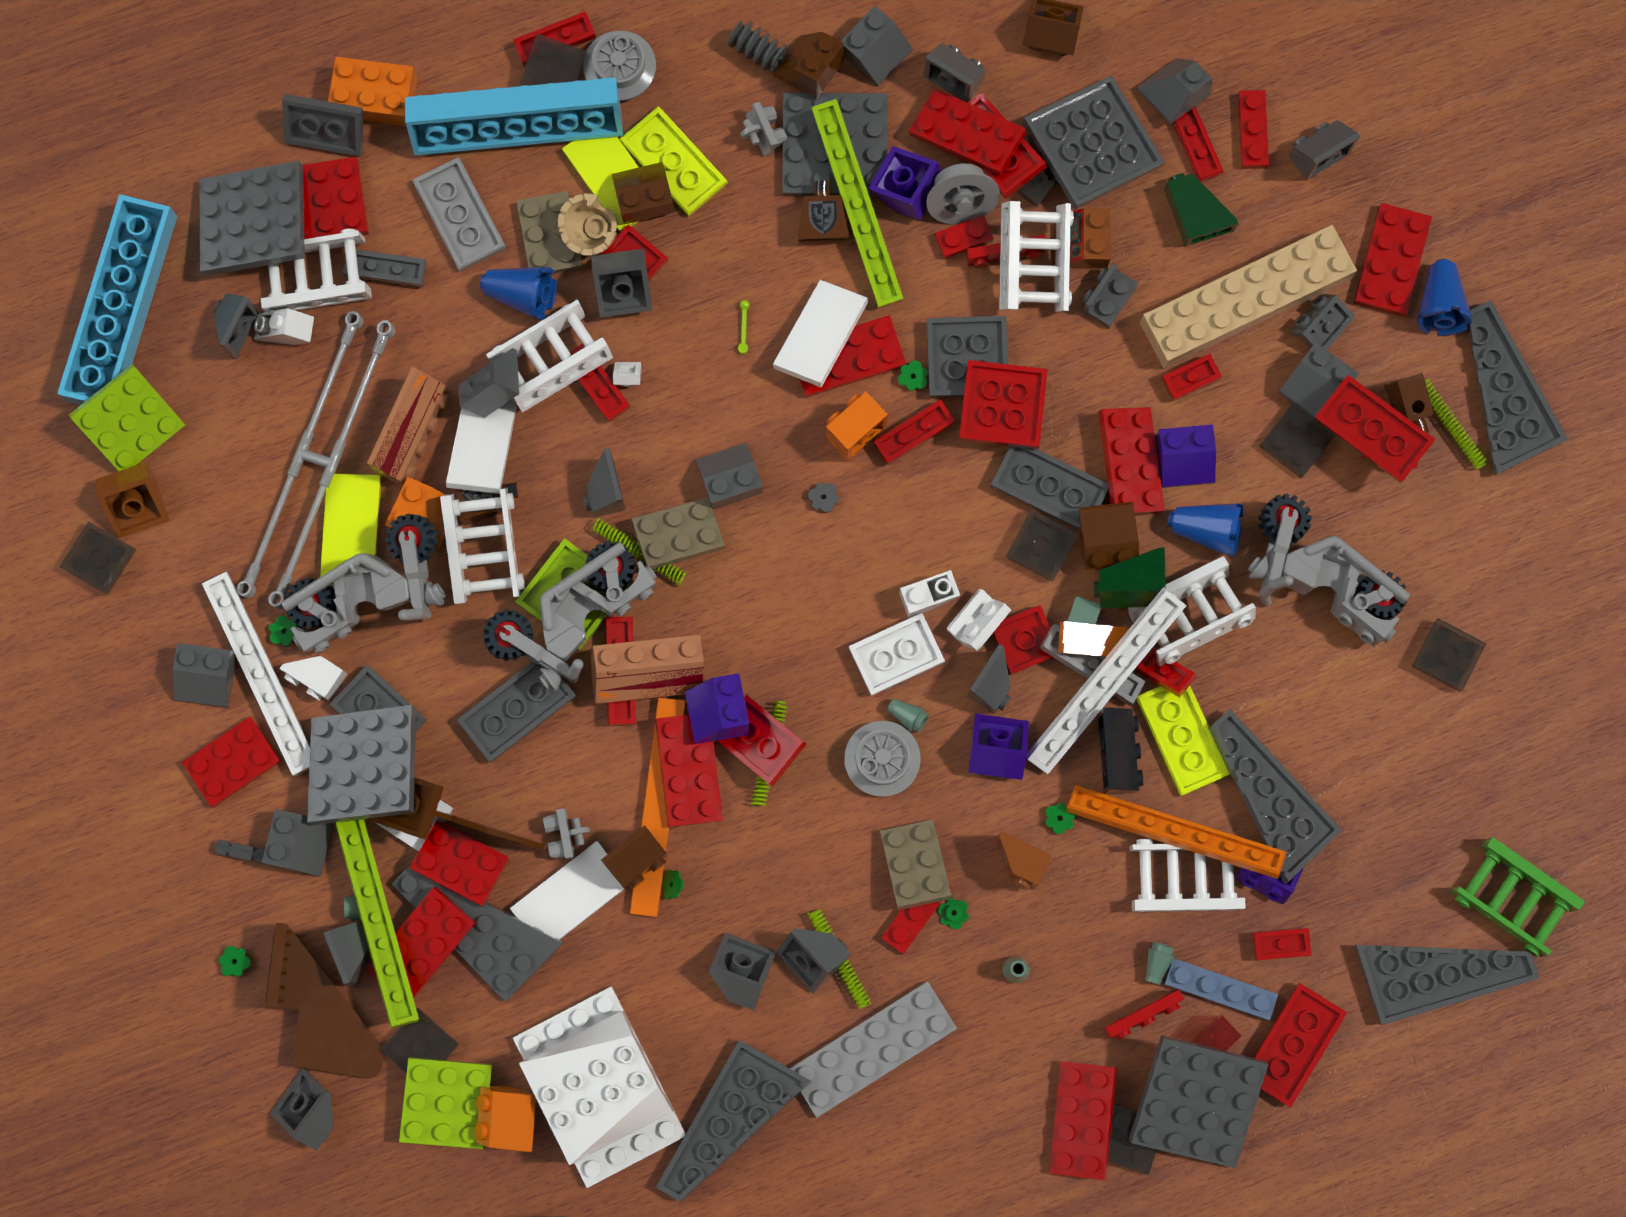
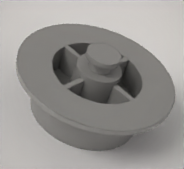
(621, 57)
(962, 194)
(882, 758)

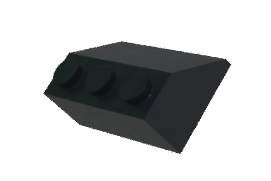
(1119, 751)

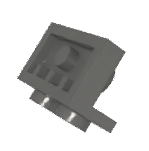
(1109, 296)
(1323, 321)

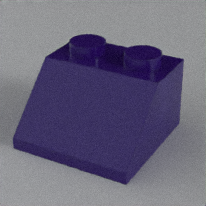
(905, 182)
(1186, 455)
(717, 709)
(998, 746)

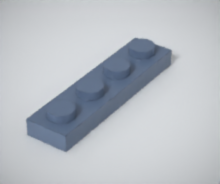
(1220, 989)

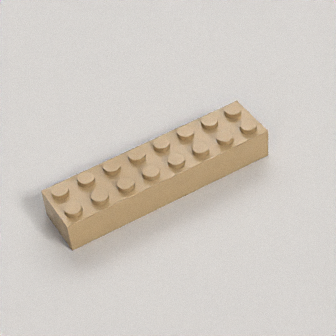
(1248, 296)

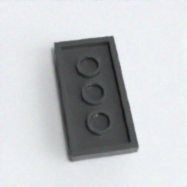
(1048, 484)
(513, 711)

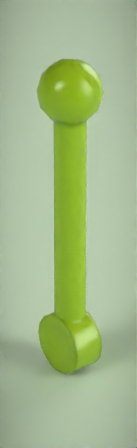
(743, 348)

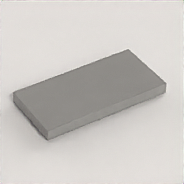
(459, 214)

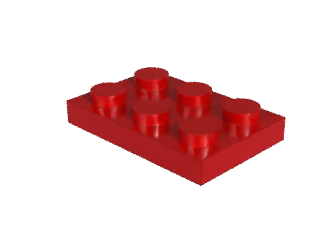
(768, 746)
(231, 762)
(459, 863)

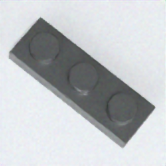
(390, 268)

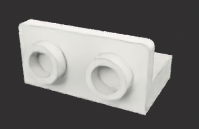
(978, 620)

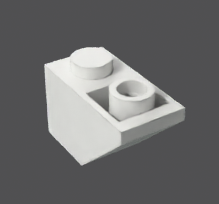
(284, 327)
(929, 593)
(317, 674)

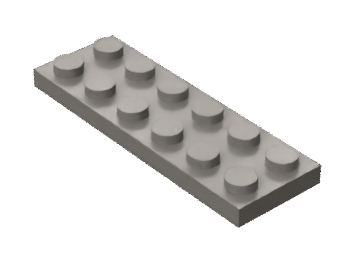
(874, 1048)

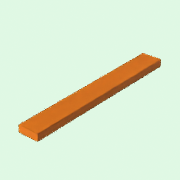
(1176, 831)
(647, 894)

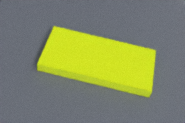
(595, 163)
(688, 171)
(350, 518)
(1182, 738)

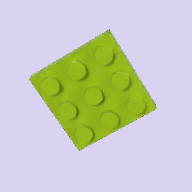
(127, 419)
(561, 564)
(442, 1102)

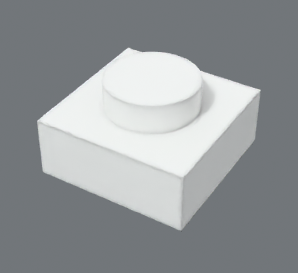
(627, 373)

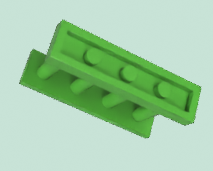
(1541, 885)

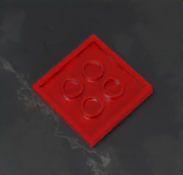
(333, 198)
(1003, 404)

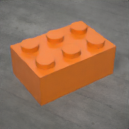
(374, 87)

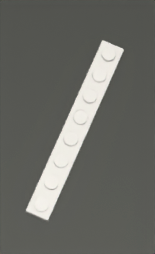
(259, 672)
(1105, 680)

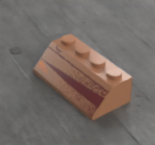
(408, 427)
(646, 668)

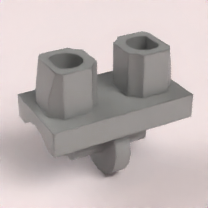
(760, 131)
(560, 823)

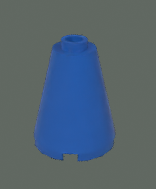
(522, 289)
(1444, 301)
(1210, 525)

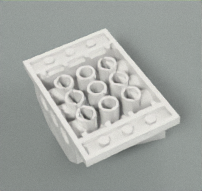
(597, 1087)

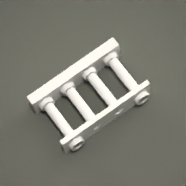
(1013, 242)
(328, 293)
(563, 373)
(459, 561)
(1192, 586)
(1174, 901)

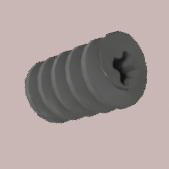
(756, 47)

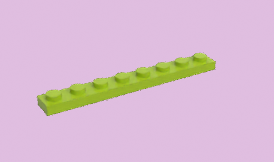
(857, 203)
(377, 923)

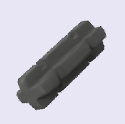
(239, 851)

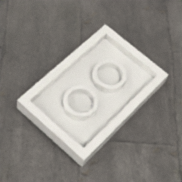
(896, 654)

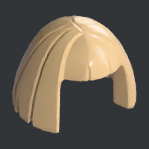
(587, 225)

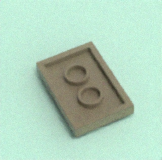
(542, 235)
(678, 533)
(915, 864)

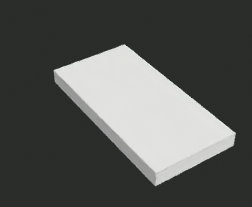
(820, 333)
(481, 450)
(569, 894)

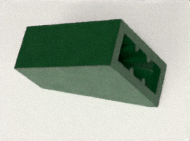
(1197, 210)
(1132, 581)

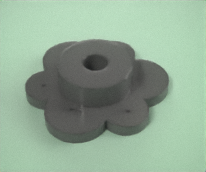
(829, 492)

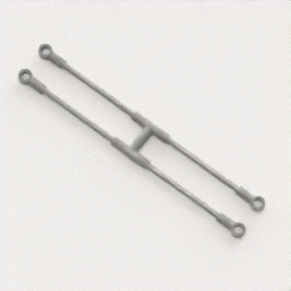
(330, 463)

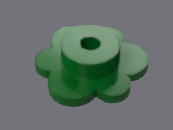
(916, 369)
(277, 636)
(1059, 826)
(672, 884)
(946, 909)
(228, 967)

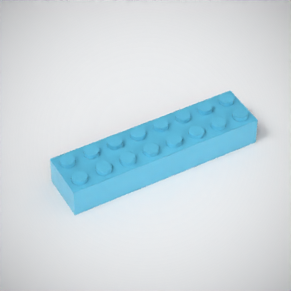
(514, 116)
(118, 297)

